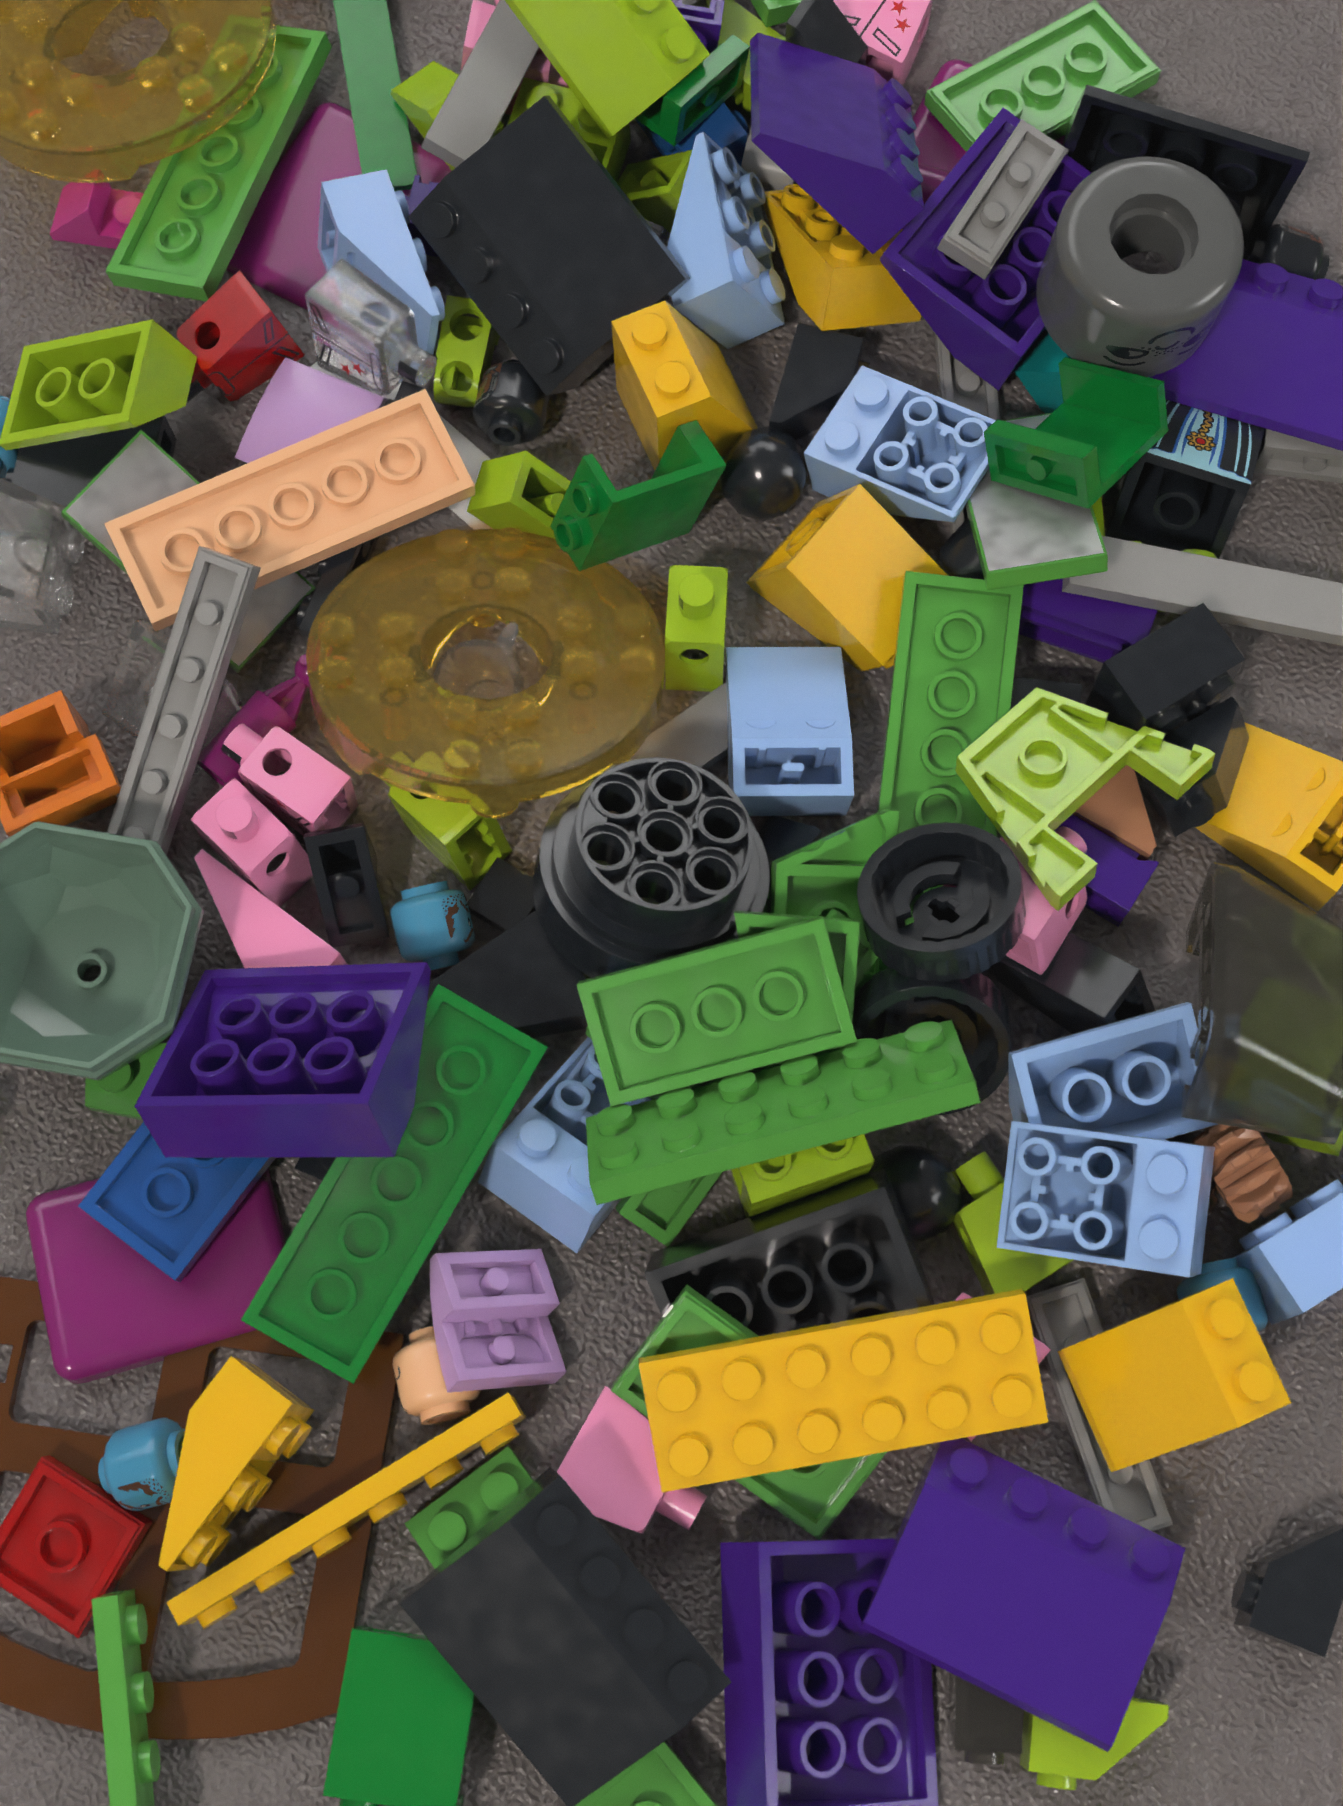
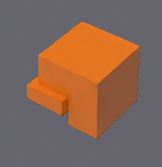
(51, 766)

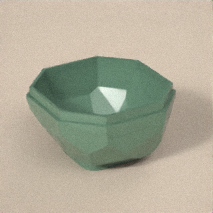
(81, 903)

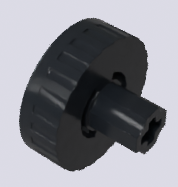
(953, 928)
(970, 1003)

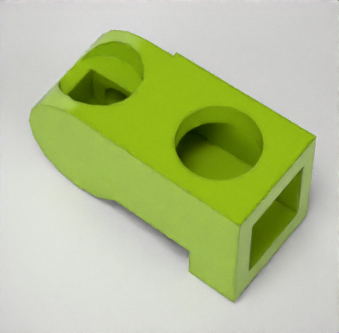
(462, 353)

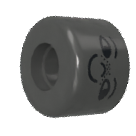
(1130, 318)

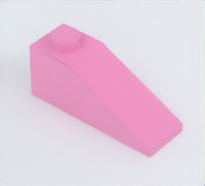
(258, 927)

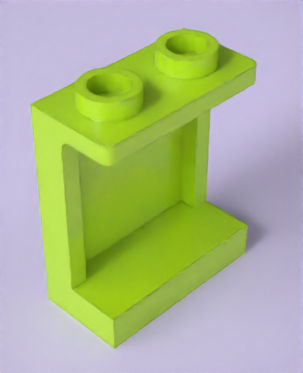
(800, 1174)

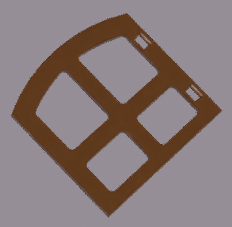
(221, 1705)

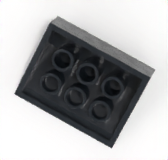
(1247, 168)
(547, 246)
(803, 1262)
(564, 1640)

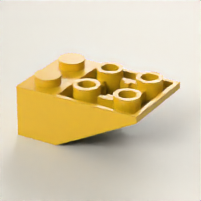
(830, 269)
(1286, 816)
(224, 1459)

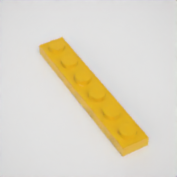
(327, 1526)

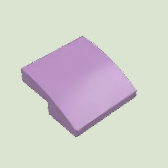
(300, 405)
(494, 1319)

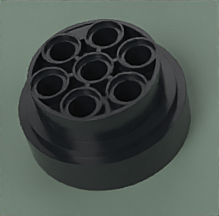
(597, 909)

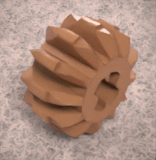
(1246, 1172)

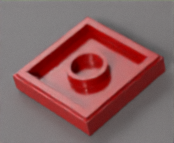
(66, 1544)

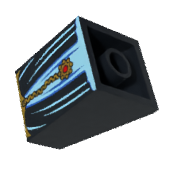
(1188, 483)

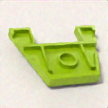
(1047, 763)

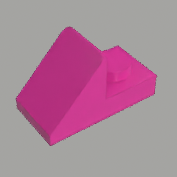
(93, 214)

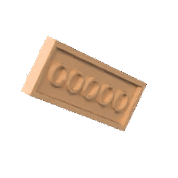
(296, 503)

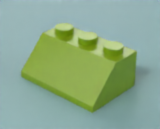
(613, 51)
(96, 384)

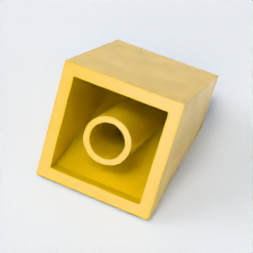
(673, 377)
(845, 576)
(1174, 1376)

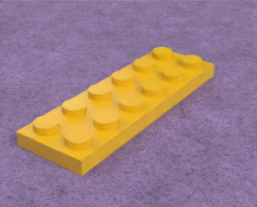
(843, 1390)

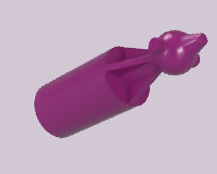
(261, 713)

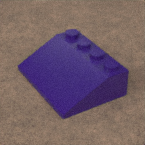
(838, 136)
(991, 320)
(1271, 357)
(291, 1063)
(1025, 1590)
(812, 1696)

